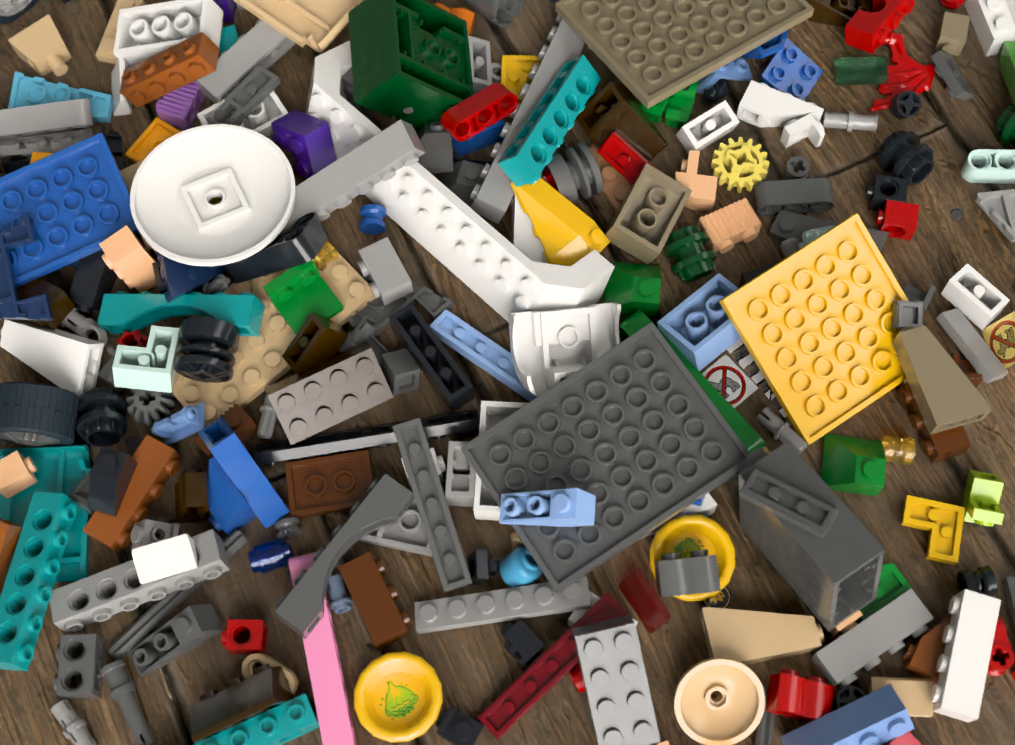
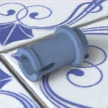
(339, 599)

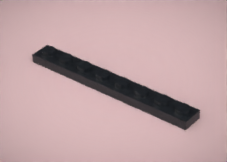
(359, 438)

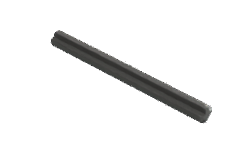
(165, 606)

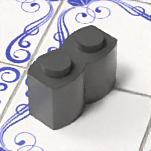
(687, 575)

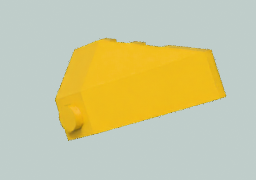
(559, 224)

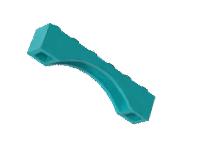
(136, 311)

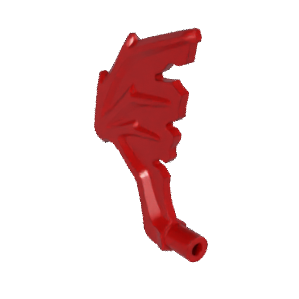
(904, 76)

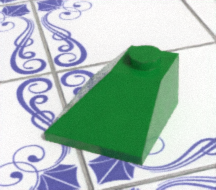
(634, 287)
(853, 464)

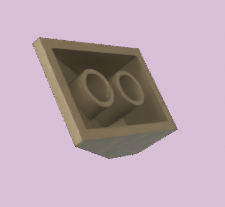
(648, 214)

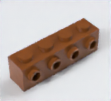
(169, 70)

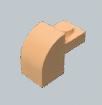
(702, 186)

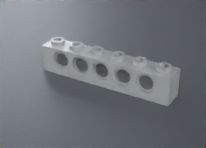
(96, 589)

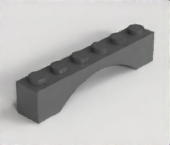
(382, 507)

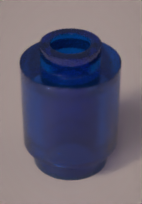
(270, 556)

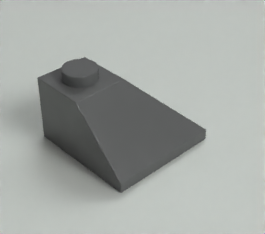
(438, 148)
(462, 179)

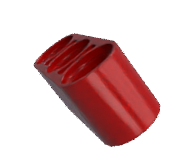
(479, 111)

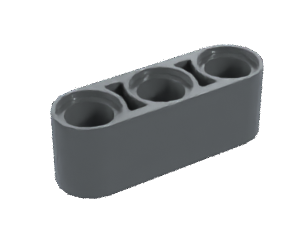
(794, 196)

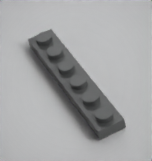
(432, 505)

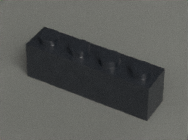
(432, 357)

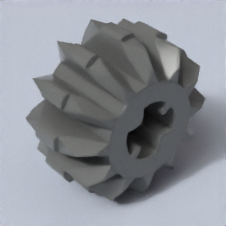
(155, 409)

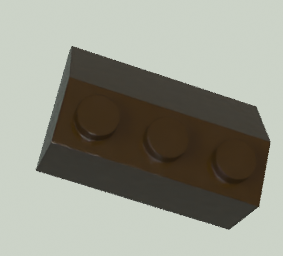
(239, 701)

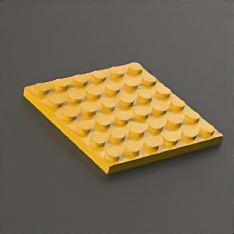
(823, 328)

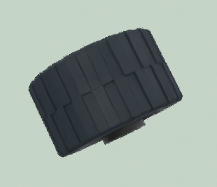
(37, 414)

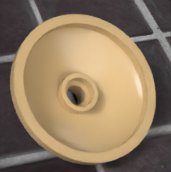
(723, 718)

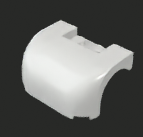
(560, 342)

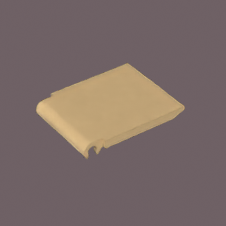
(304, 20)

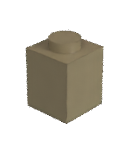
(952, 33)

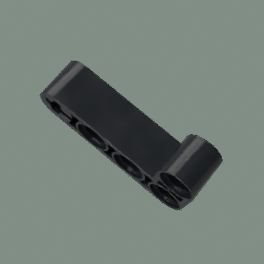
(285, 251)

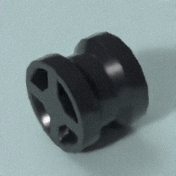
(911, 102)
(841, 698)

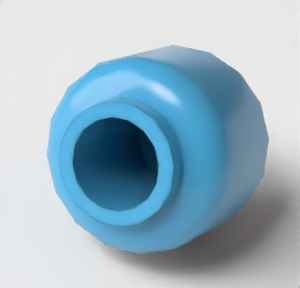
(519, 568)

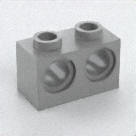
(459, 477)

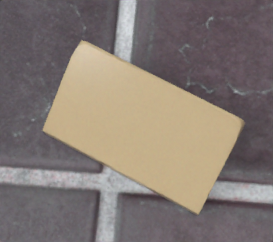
(912, 692)

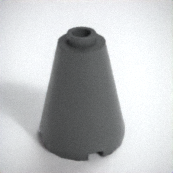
(498, 11)

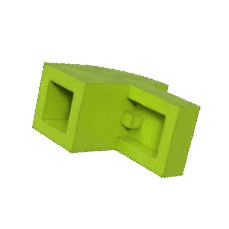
(982, 498)

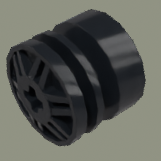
(207, 349)

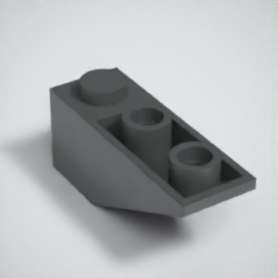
(176, 638)

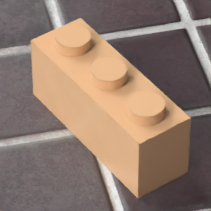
(129, 259)

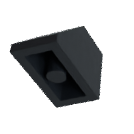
(110, 480)

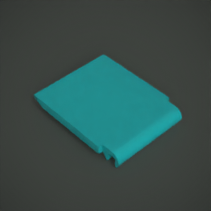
(58, 471)

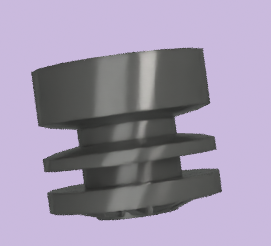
(576, 173)

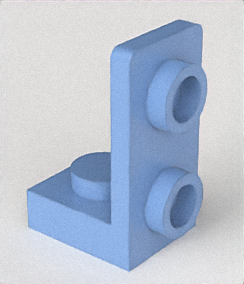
(735, 70)

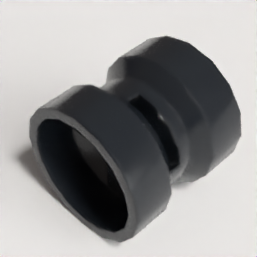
(979, 581)

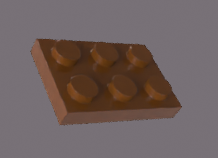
(328, 483)

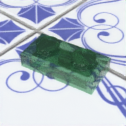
(860, 70)

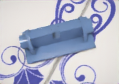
(181, 424)

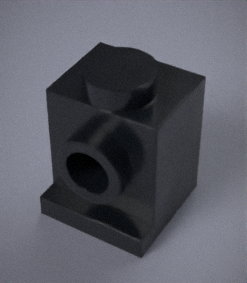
(521, 642)

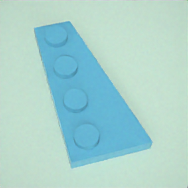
(36, 90)

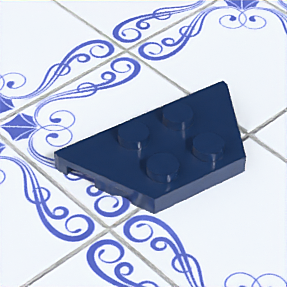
(185, 278)

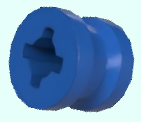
(372, 219)

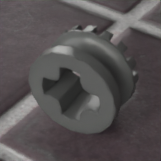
(793, 162)
(288, 527)

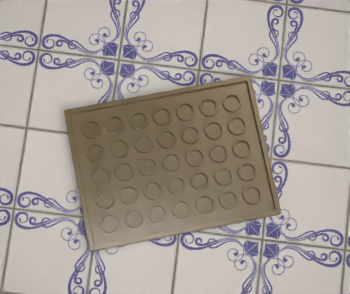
(673, 43)

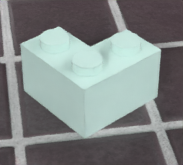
(150, 366)

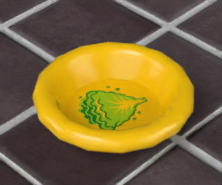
(695, 533)
(398, 697)

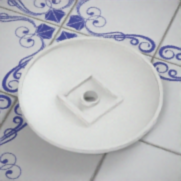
(208, 162)

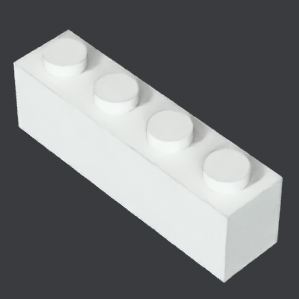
(965, 655)

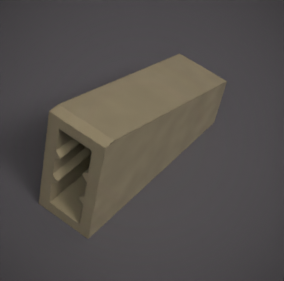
(937, 382)

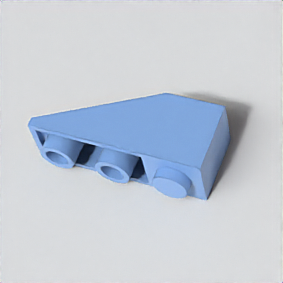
(548, 508)

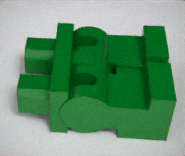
(675, 108)

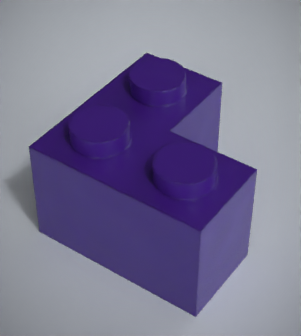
(307, 139)

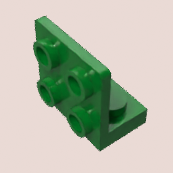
(300, 293)

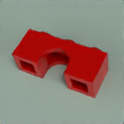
(871, 29)

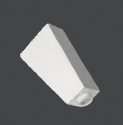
(59, 356)

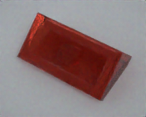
(644, 601)

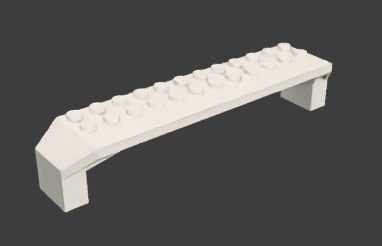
(447, 224)

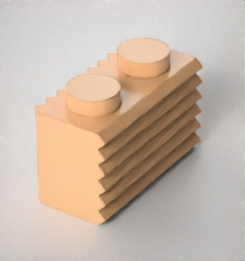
(730, 225)

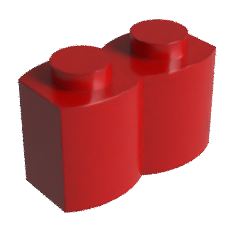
(798, 696)

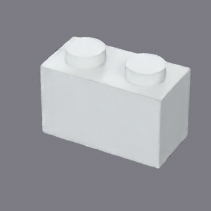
(708, 127)
(975, 296)

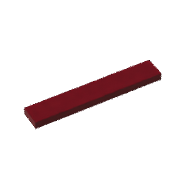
(543, 672)

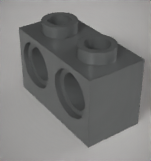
(87, 665)

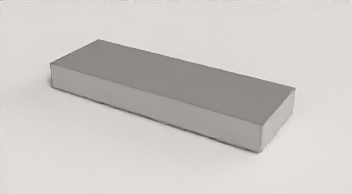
(972, 345)

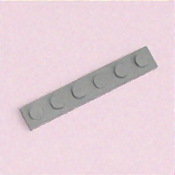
(500, 606)

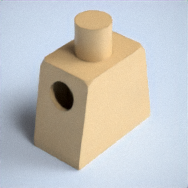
(42, 47)

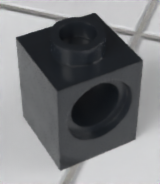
(894, 186)

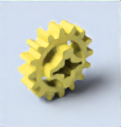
(739, 164)

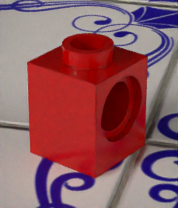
(898, 219)
(257, 641)

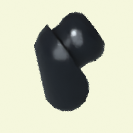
(718, 92)

